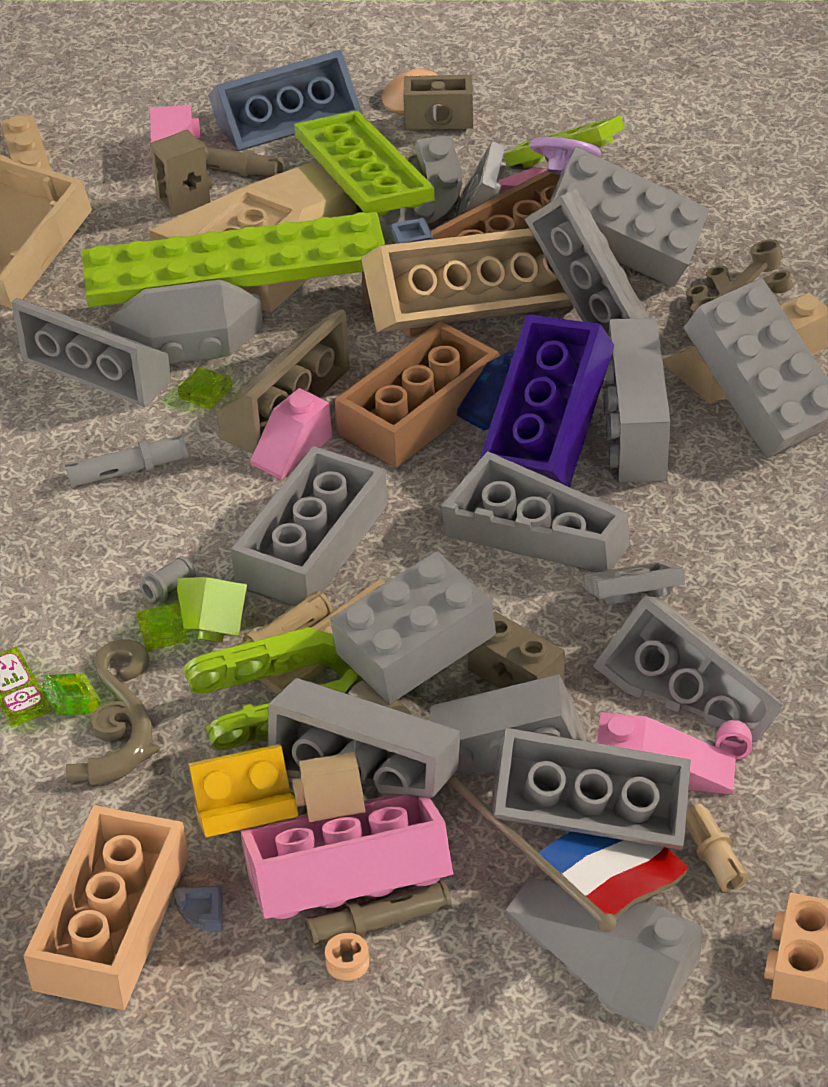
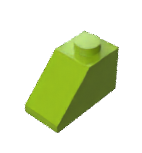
(211, 606)

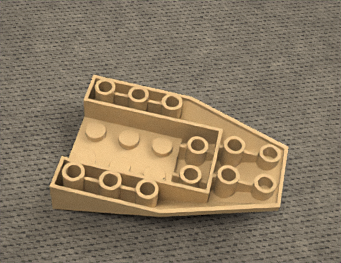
(285, 197)

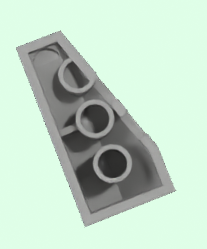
(678, 664)
(632, 967)

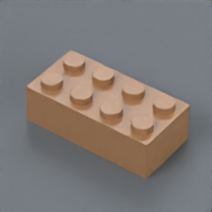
(412, 394)

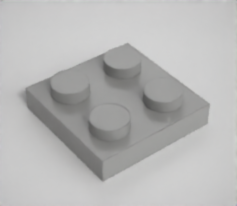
(483, 182)
(618, 584)

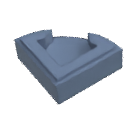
(201, 906)

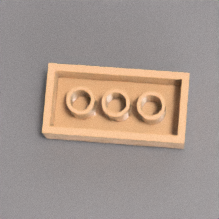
(107, 907)

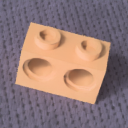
(802, 947)

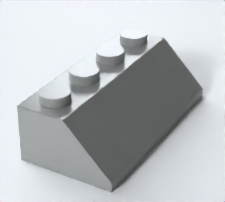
(584, 261)
(90, 354)
(591, 788)

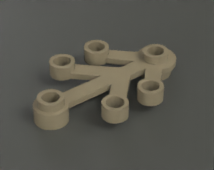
(765, 257)

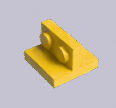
(242, 790)

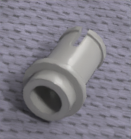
(160, 583)

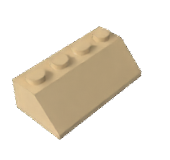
(805, 313)

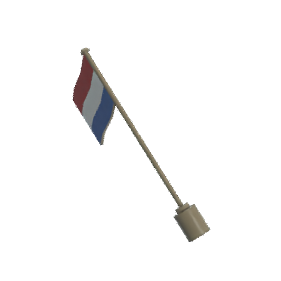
(593, 869)

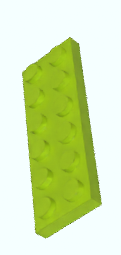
(364, 163)

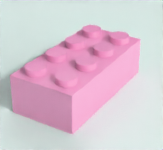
(346, 857)

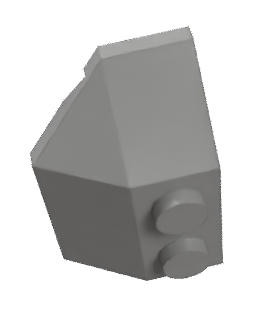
(191, 319)

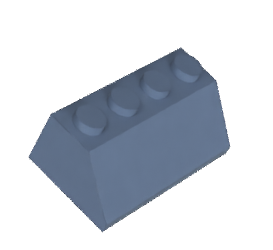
(272, 101)

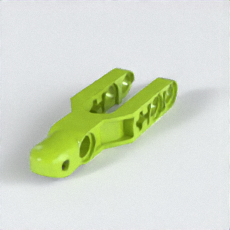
(258, 661)

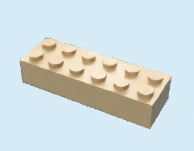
(460, 280)

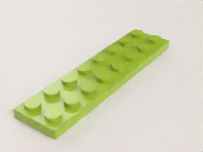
(236, 256)

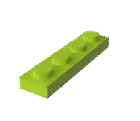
(596, 133)

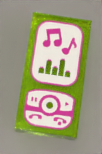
(20, 692)

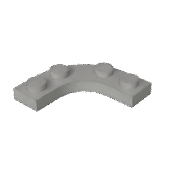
(443, 172)

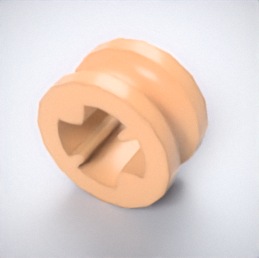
(347, 970)

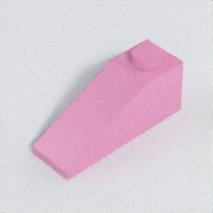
(710, 767)

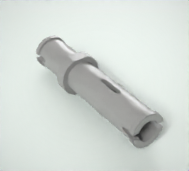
(126, 461)

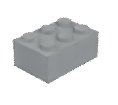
(413, 626)

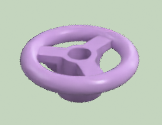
(559, 150)

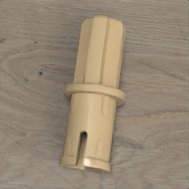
(715, 848)

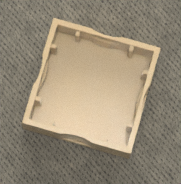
(36, 221)

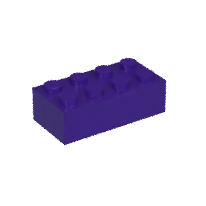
(550, 395)

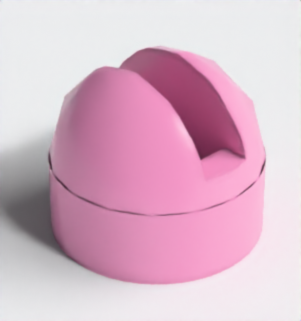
(734, 738)

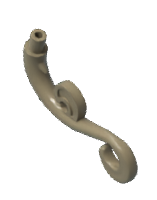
(107, 718)

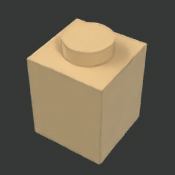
(329, 787)

